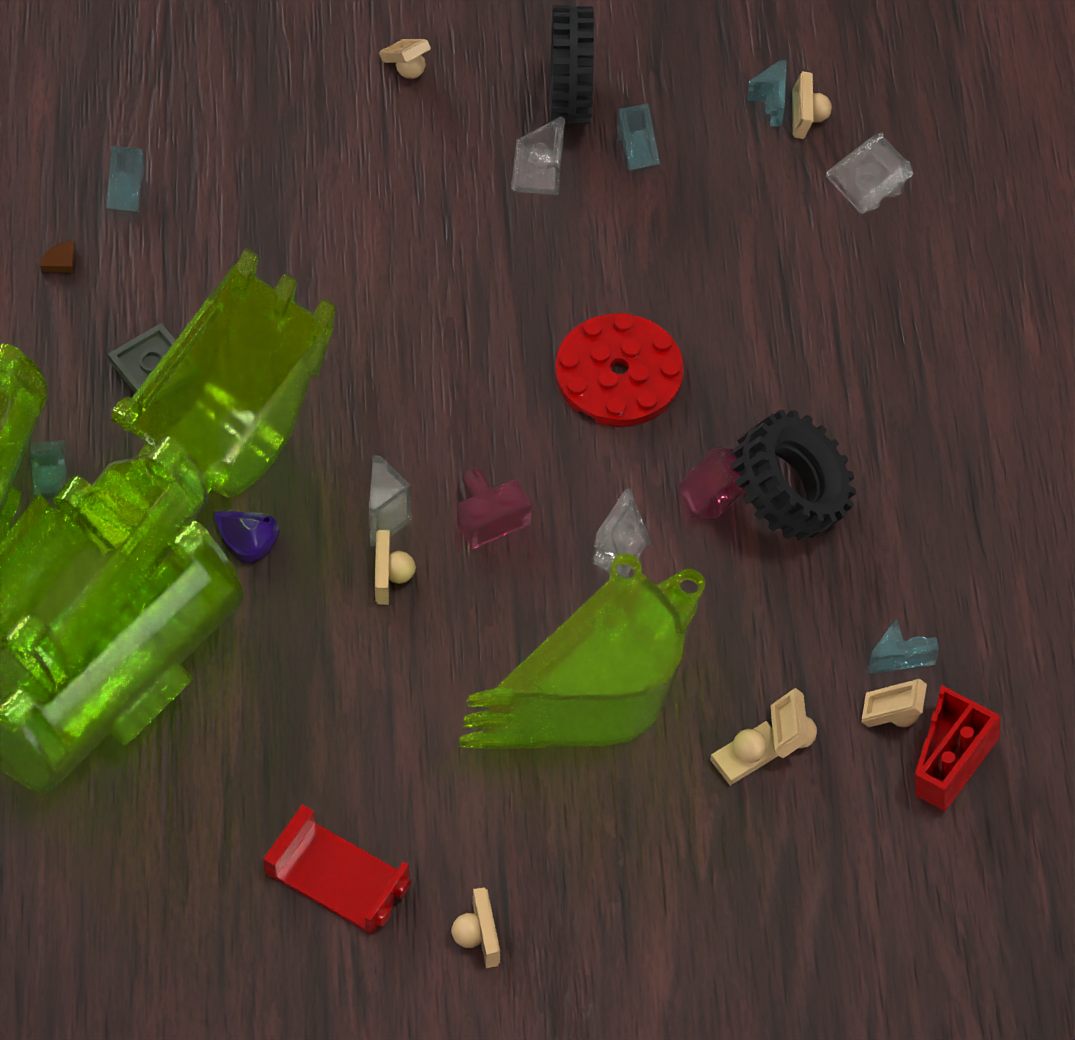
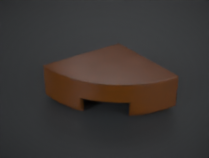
(59, 258)

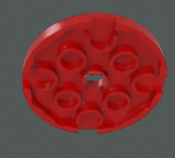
(614, 398)

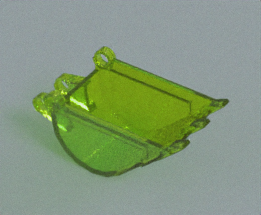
(233, 378)
(598, 673)

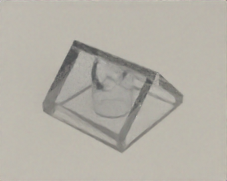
(539, 159)
(389, 499)

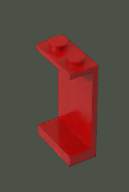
(335, 872)

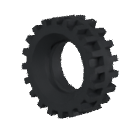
(572, 63)
(814, 461)

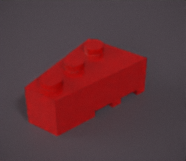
(954, 748)

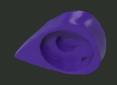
(247, 533)

